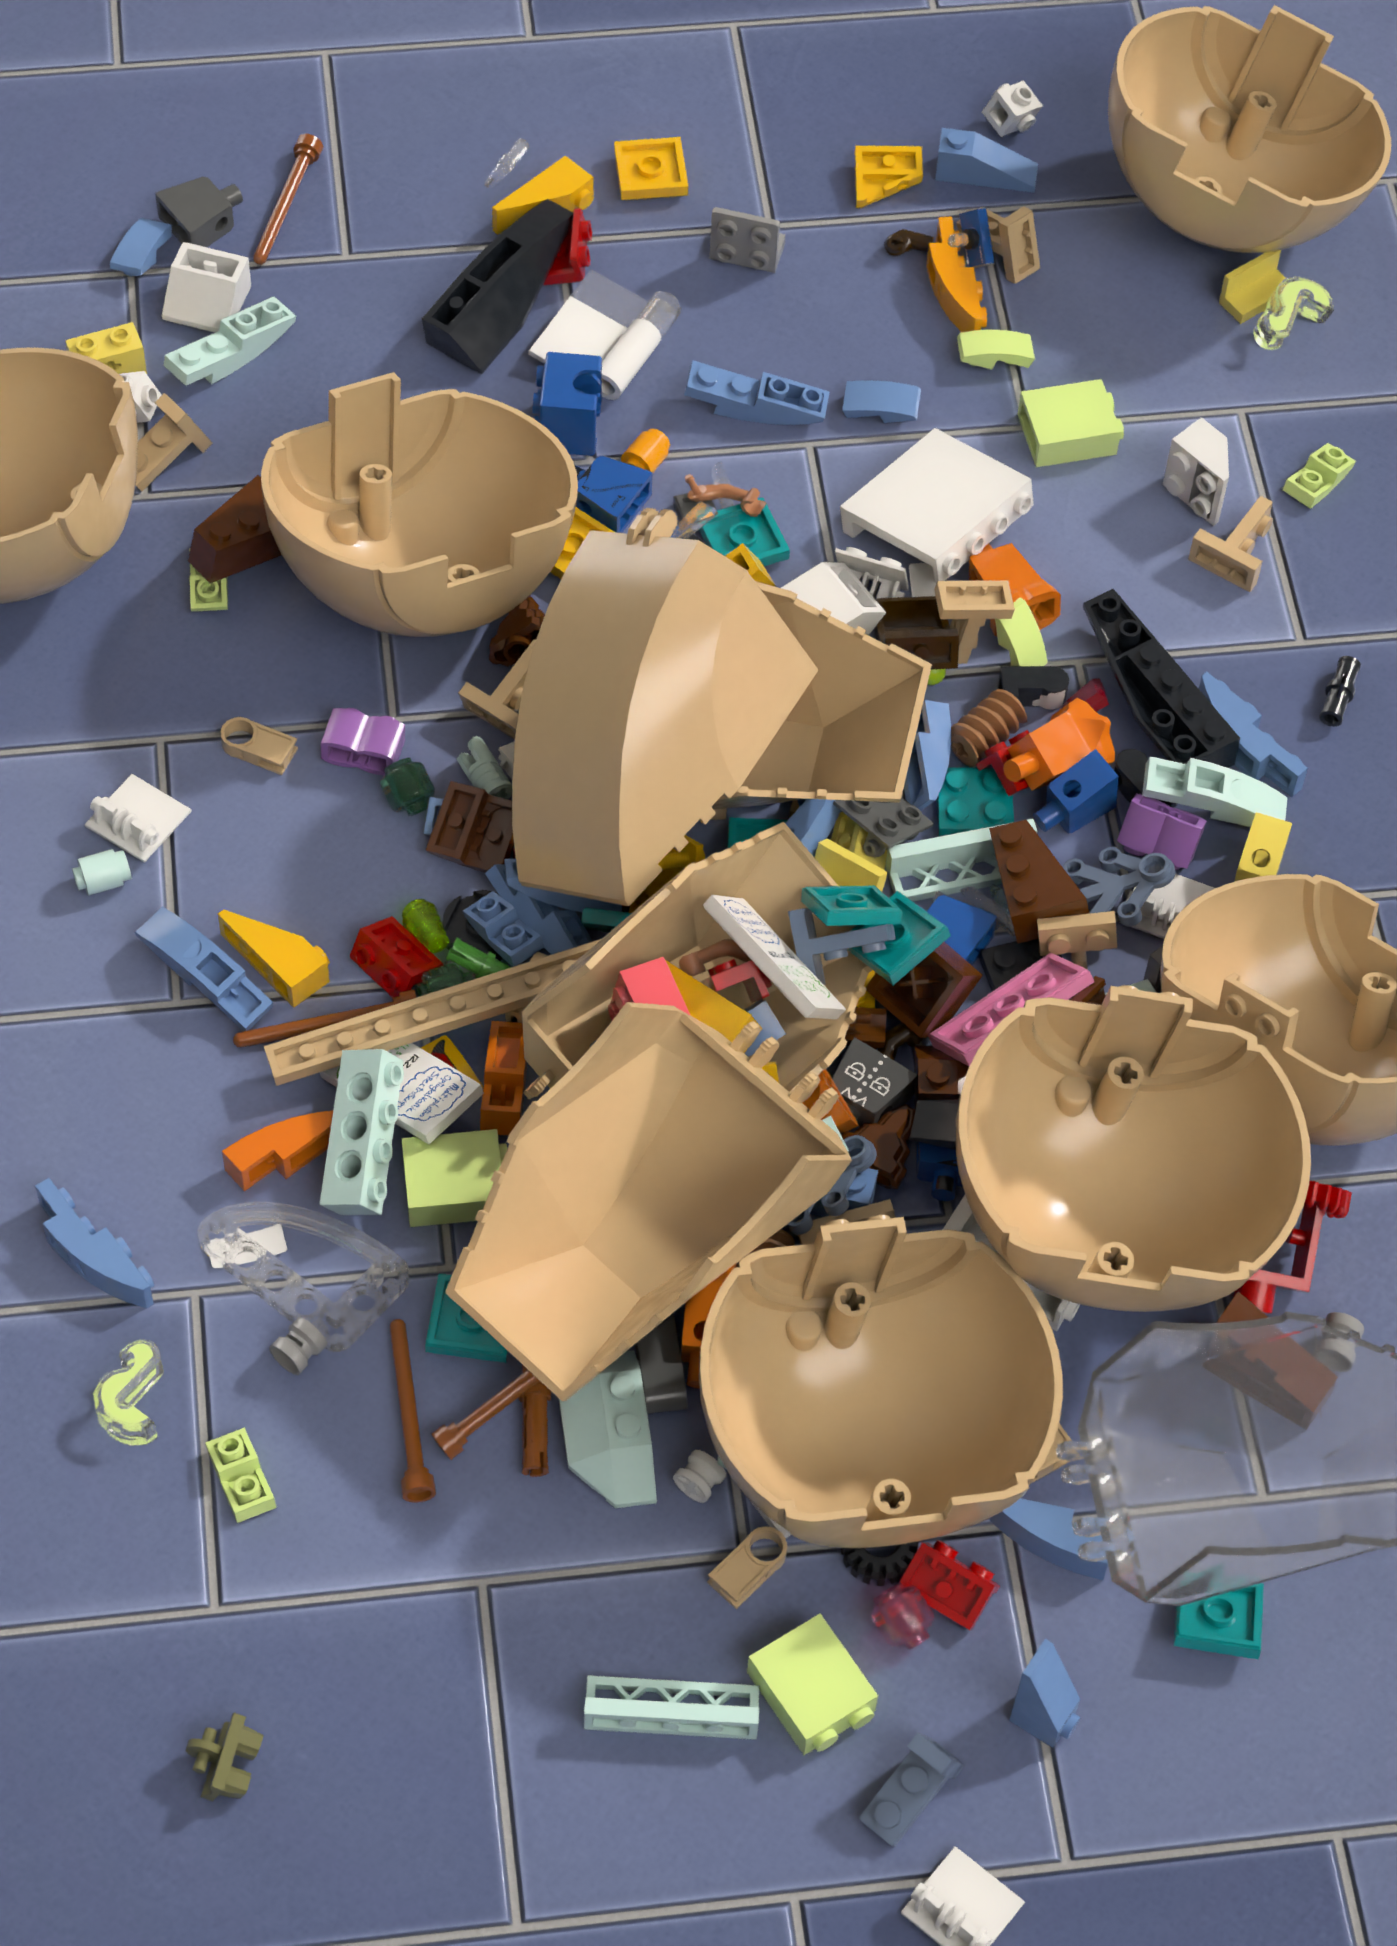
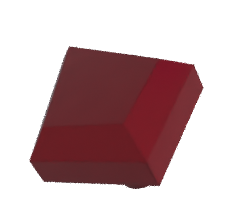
(1093, 694)

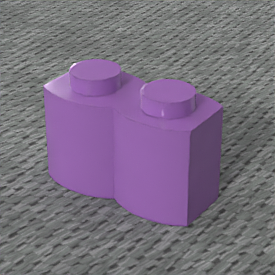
(362, 740)
(1158, 828)

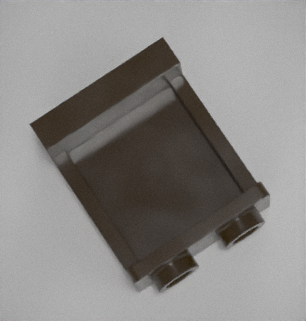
(917, 628)

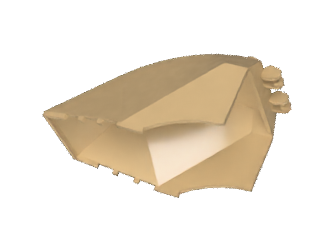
(851, 724)
(672, 924)
(638, 1190)

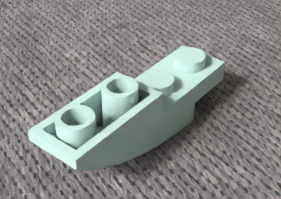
(234, 345)
(1214, 788)

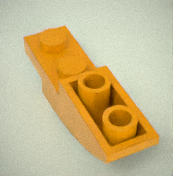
(953, 282)

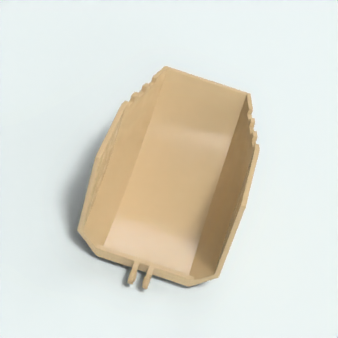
(642, 707)

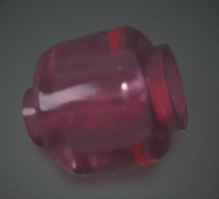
(902, 1616)

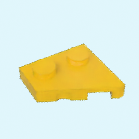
(885, 171)

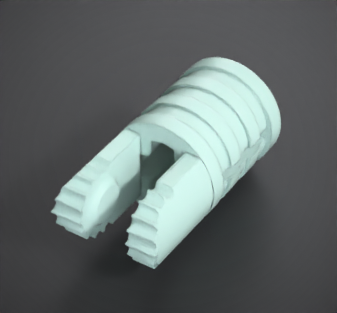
(484, 769)

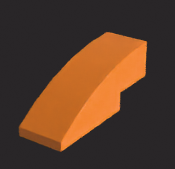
(503, 1078)
(279, 1146)

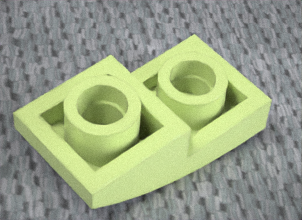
(988, 346)
(1319, 476)
(206, 595)
(1022, 637)
(240, 1475)

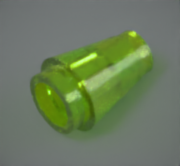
(425, 924)

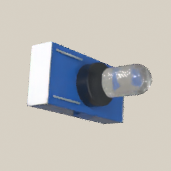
(974, 238)

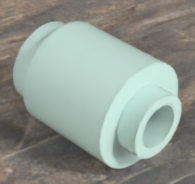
(102, 871)

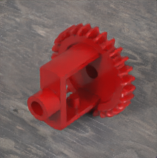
(1320, 1199)

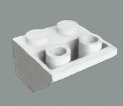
(205, 287)
(1199, 469)
(839, 591)

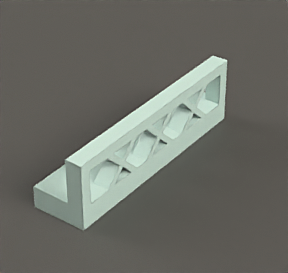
(944, 853)
(671, 1716)

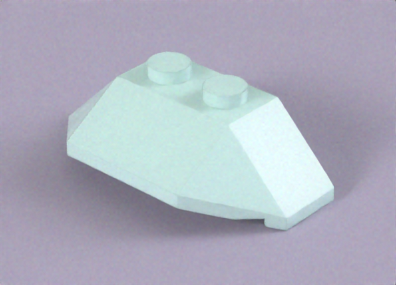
(610, 1435)

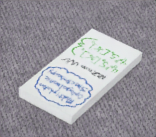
(774, 957)
(429, 1094)

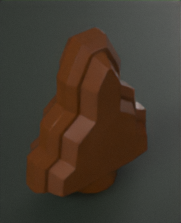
(516, 633)
(890, 1141)

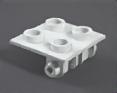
(885, 571)
(136, 817)
(1167, 903)
(962, 1904)

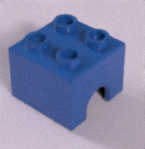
(570, 399)

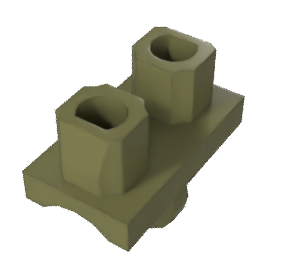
(232, 1740)

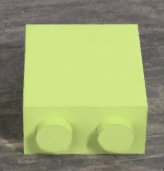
(1069, 423)
(450, 1175)
(813, 1685)

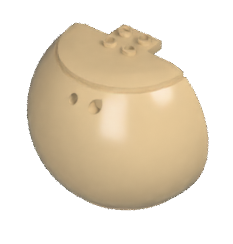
(1242, 129)
(62, 467)
(419, 507)
(1309, 981)
(1130, 1151)
(879, 1383)

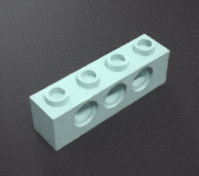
(362, 1132)

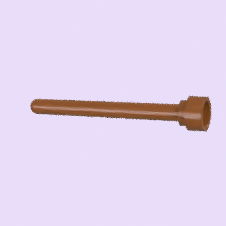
(306, 152)
(299, 1027)
(453, 1436)
(417, 1482)

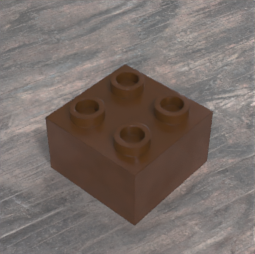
(928, 992)

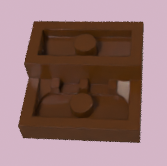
(472, 828)

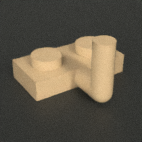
(1077, 935)

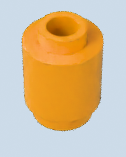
(647, 450)

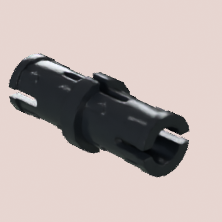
(1335, 707)

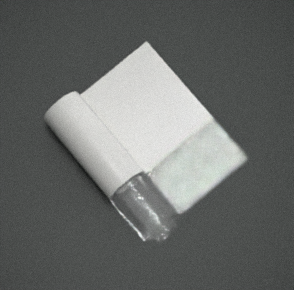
(611, 324)

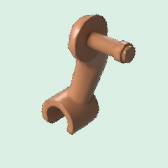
(748, 499)
(694, 963)

